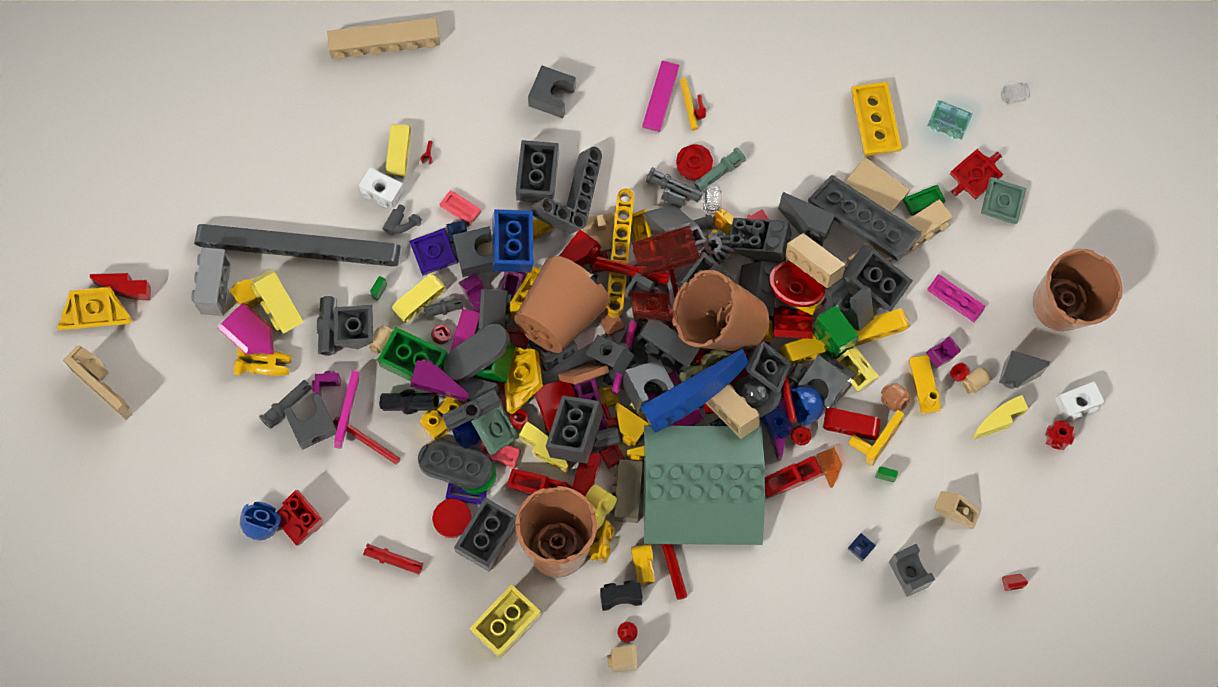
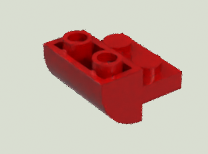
(792, 323)
(299, 518)

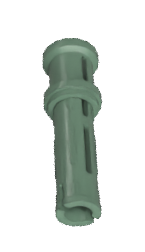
(726, 165)

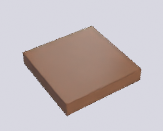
(583, 373)

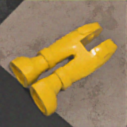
(269, 369)

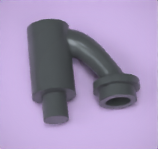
(392, 224)

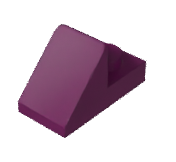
(472, 289)

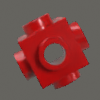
(1054, 435)

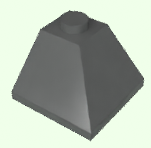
(767, 366)
(1021, 369)

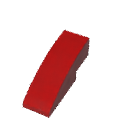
(123, 285)
(792, 476)
(531, 482)

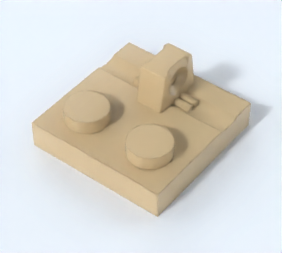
(602, 229)

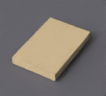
(877, 185)

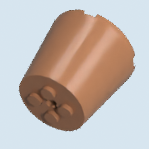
(1087, 286)
(560, 304)
(719, 314)
(553, 519)

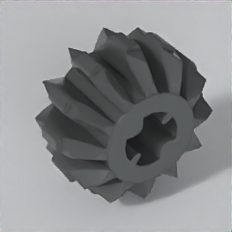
(718, 246)

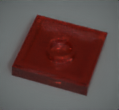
(651, 306)

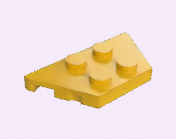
(92, 309)
(523, 378)

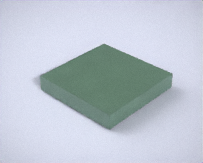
(1003, 200)
(495, 429)

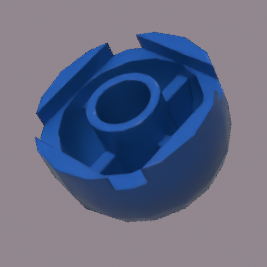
(807, 404)
(259, 521)

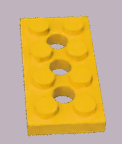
(868, 128)

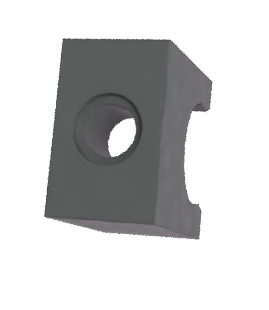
(545, 85)
(466, 246)
(856, 308)
(832, 373)
(643, 379)
(312, 430)
(910, 559)

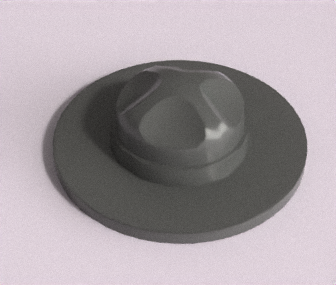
(757, 395)

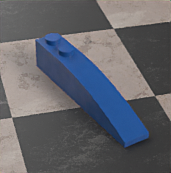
(693, 392)

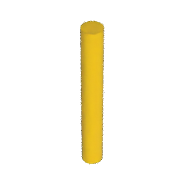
(689, 105)

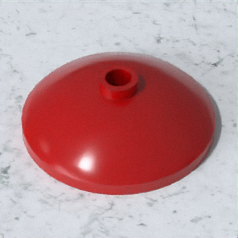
(795, 286)

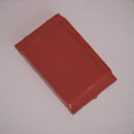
(665, 251)

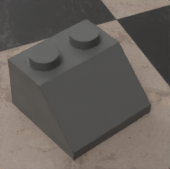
(494, 307)

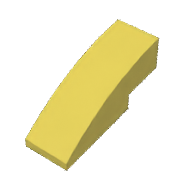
(1002, 417)
(537, 439)

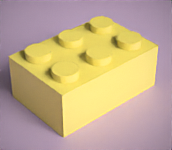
(276, 301)
(505, 621)

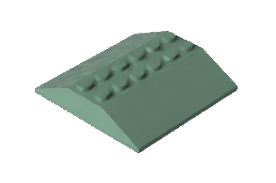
(703, 486)

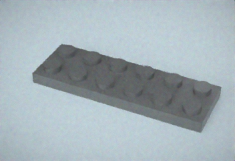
(865, 217)

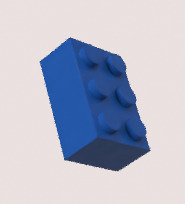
(512, 240)

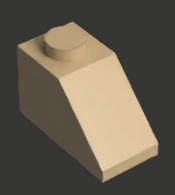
(957, 508)
(623, 659)

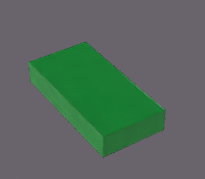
(923, 199)

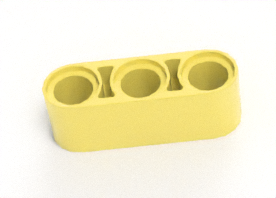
(398, 150)
(420, 295)

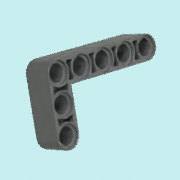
(579, 198)

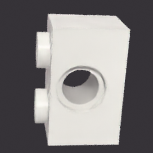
(375, 180)
(1088, 394)

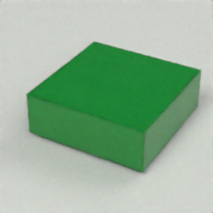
(378, 288)
(886, 474)

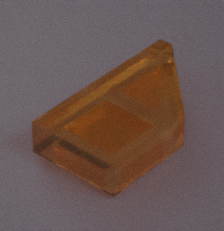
(830, 465)

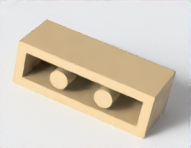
(815, 260)
(734, 411)

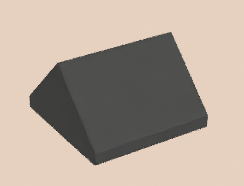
(353, 326)

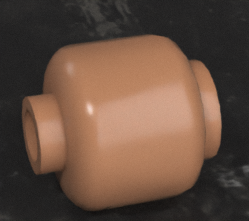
(895, 397)

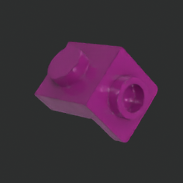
(943, 352)
(329, 378)

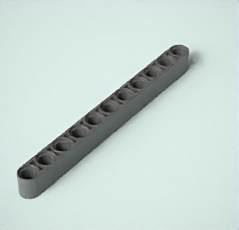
(297, 245)

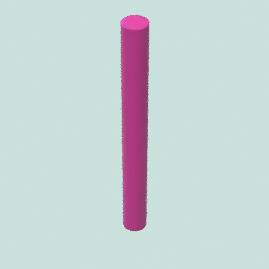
(628, 341)

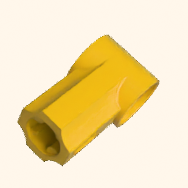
(643, 559)

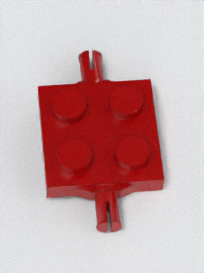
(975, 172)

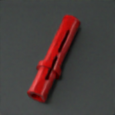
(386, 556)

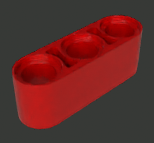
(851, 423)

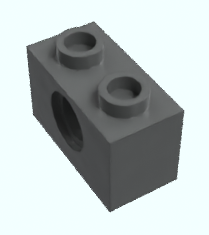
(609, 353)

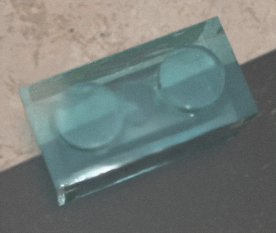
(949, 120)

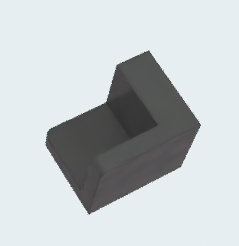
(638, 284)

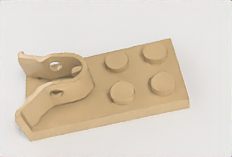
(91, 372)

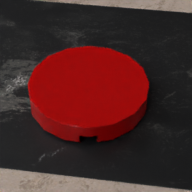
(694, 162)
(451, 518)

